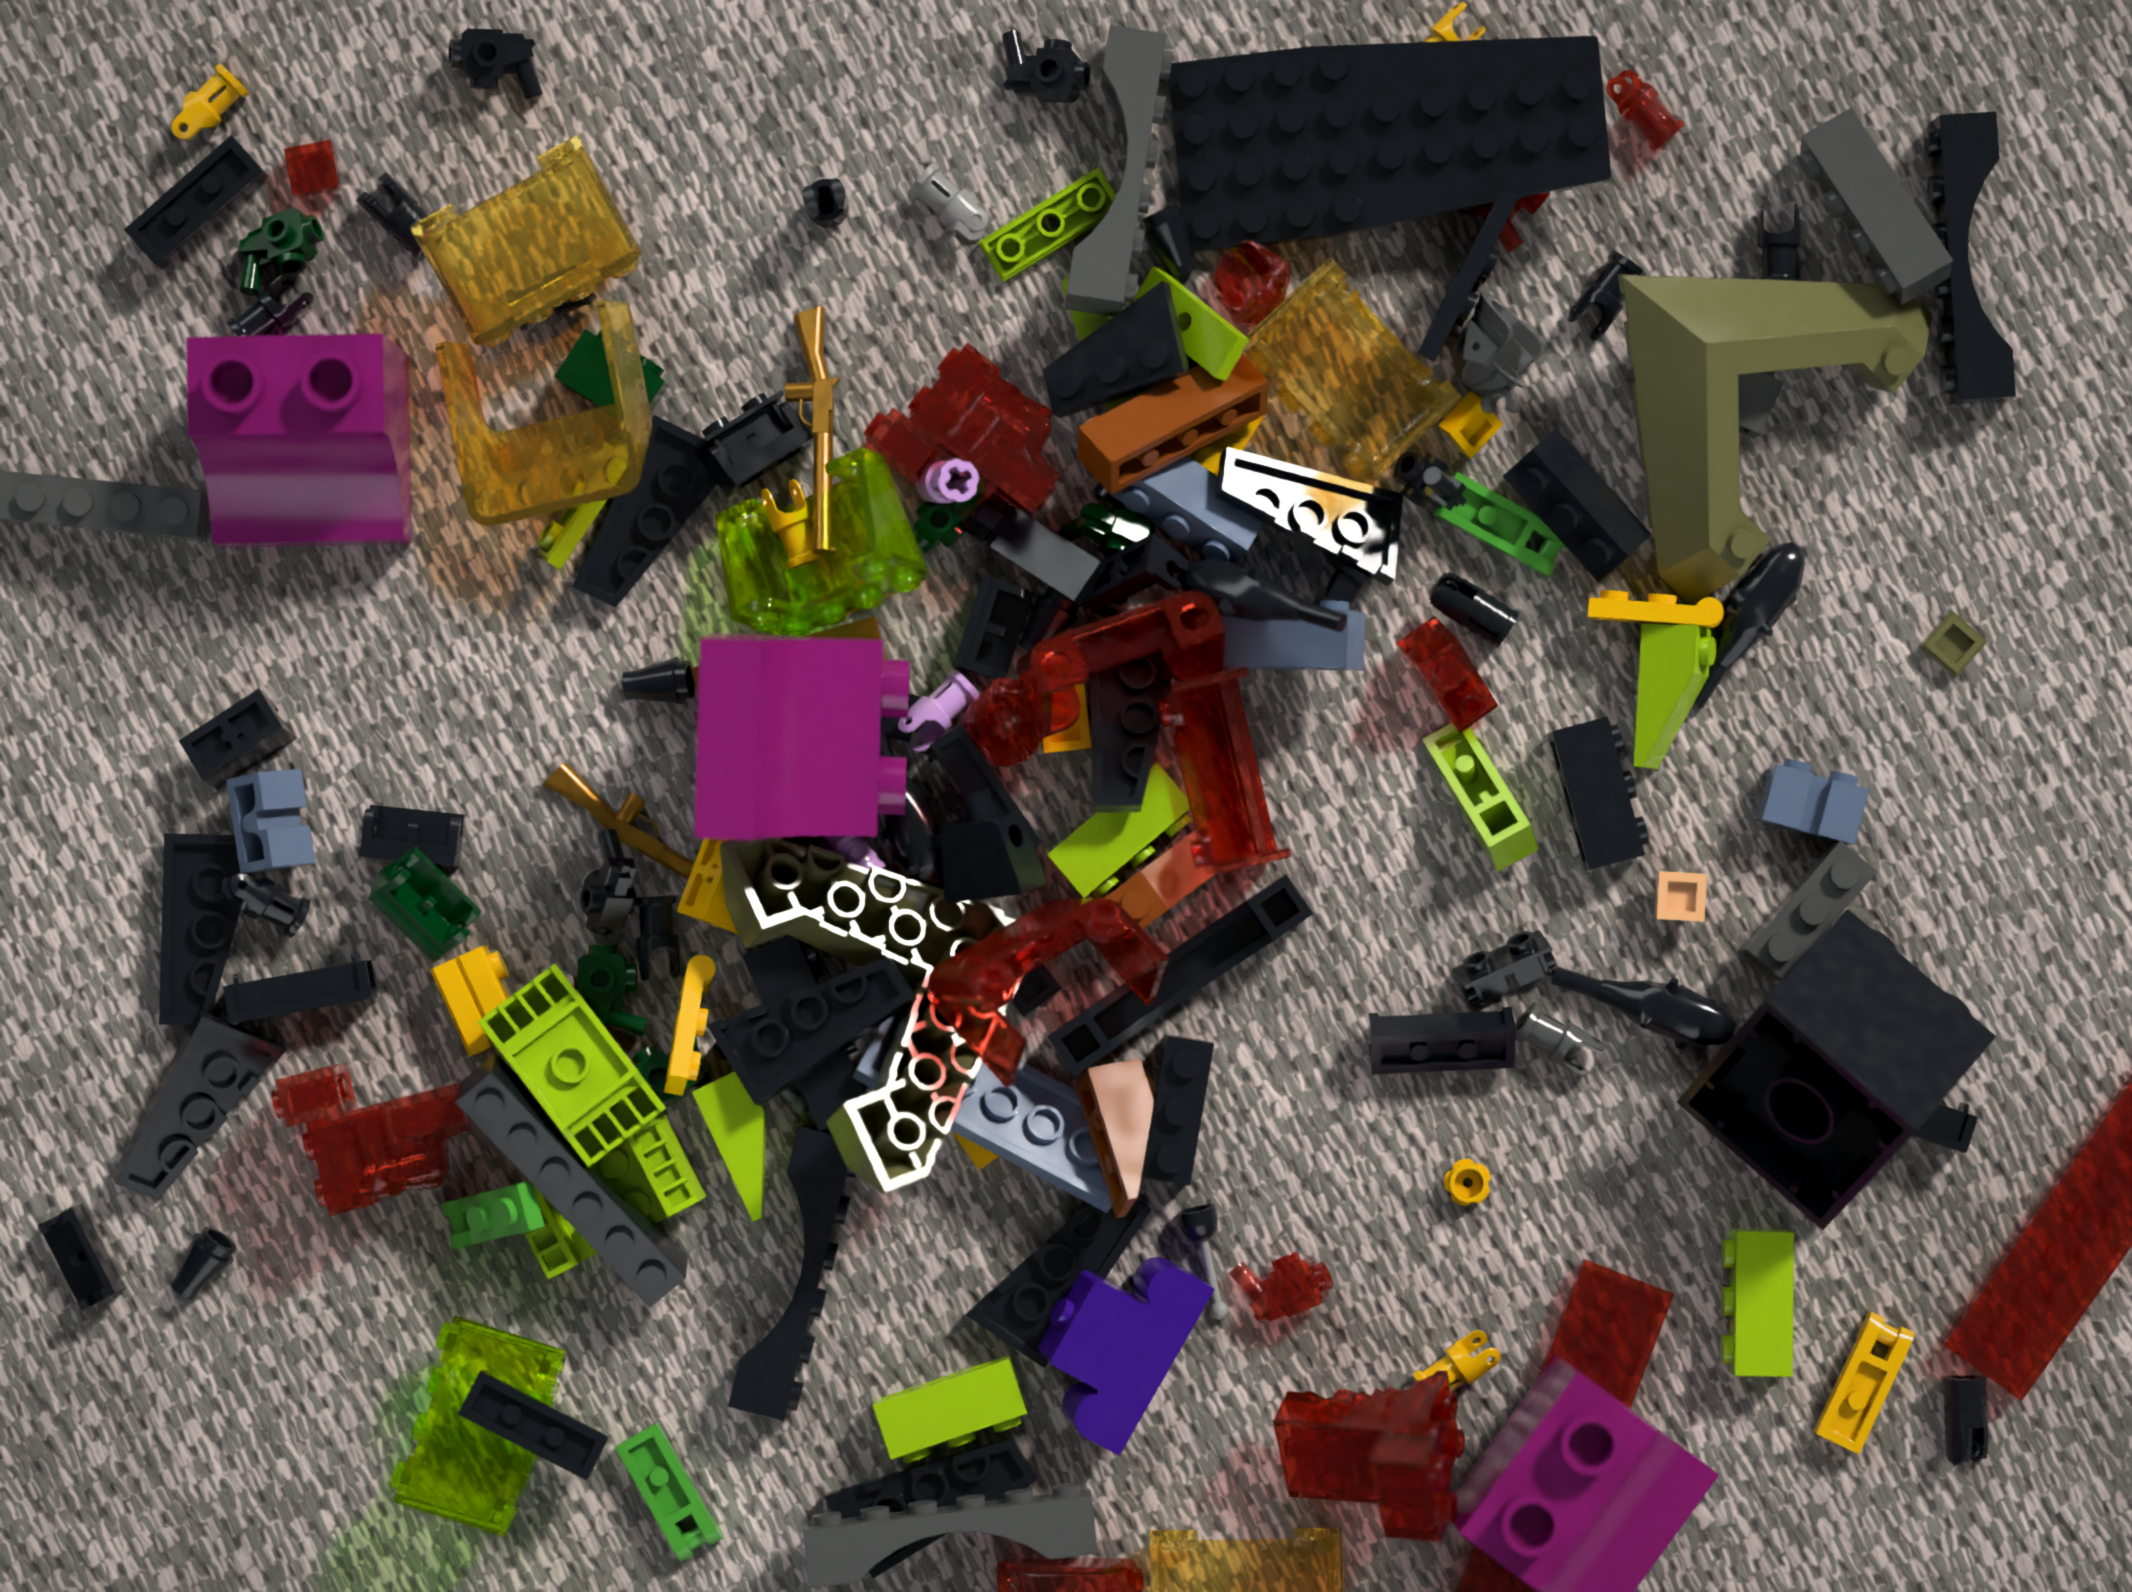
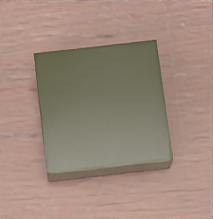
(1953, 644)

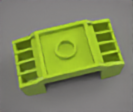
(571, 1065)
(643, 1170)

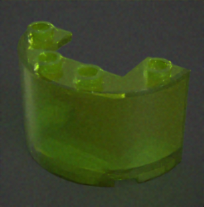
(458, 1465)

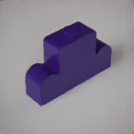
(1121, 1345)

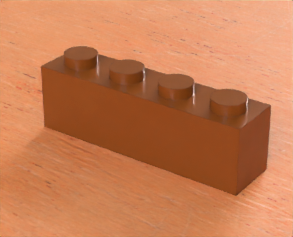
(1169, 423)

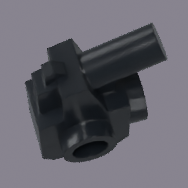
(489, 54)
(1050, 75)
(1428, 481)
(608, 891)

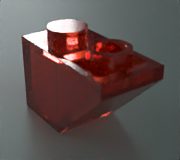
(1447, 673)

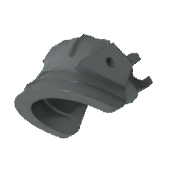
(1495, 353)

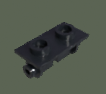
(1484, 972)

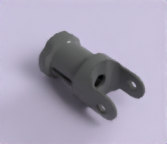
(1555, 1037)

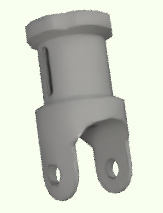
(954, 206)

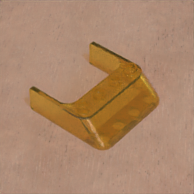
(557, 460)

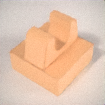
(1680, 896)

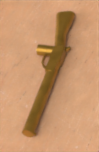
(810, 329)
(573, 787)

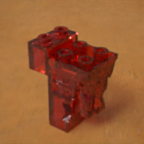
(976, 420)
(372, 1147)
(1378, 1451)

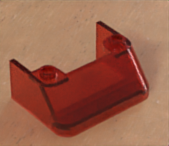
(1219, 772)
(983, 977)

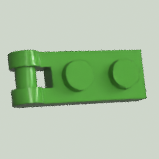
(1503, 526)
(493, 1214)
(668, 1490)

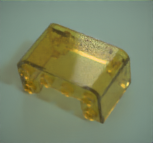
(1348, 374)

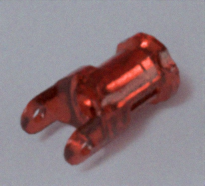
(1641, 105)

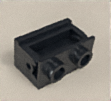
(752, 442)

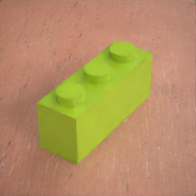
(1114, 838)
(1758, 1302)
(950, 1409)

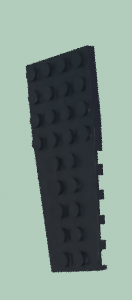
(1380, 134)

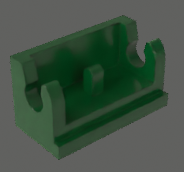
(423, 904)

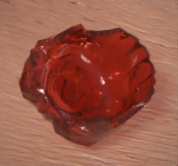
(1251, 282)
(1003, 723)

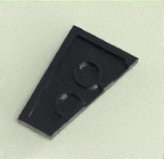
(1121, 357)

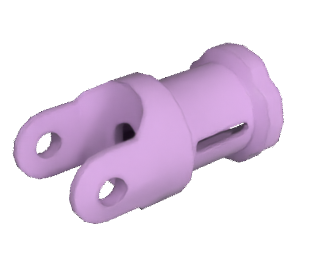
(961, 486)
(938, 710)

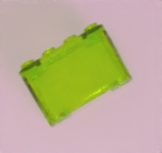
(872, 559)

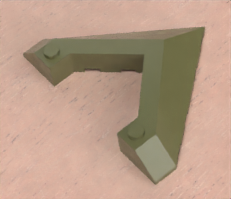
(1686, 357)
(863, 918)

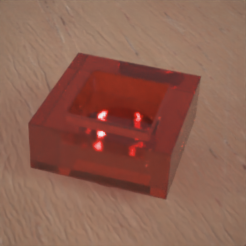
(312, 168)

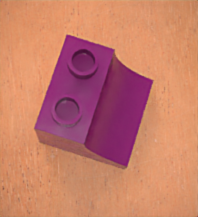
(302, 438)
(796, 736)
(1578, 1489)

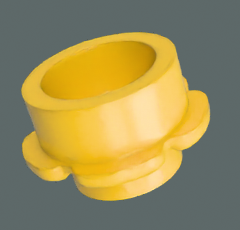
(1467, 1169)

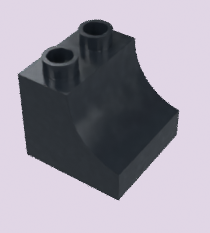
(1836, 1069)

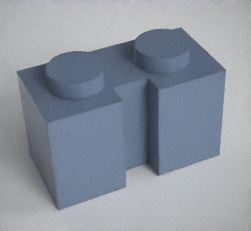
(1811, 803)
(269, 821)

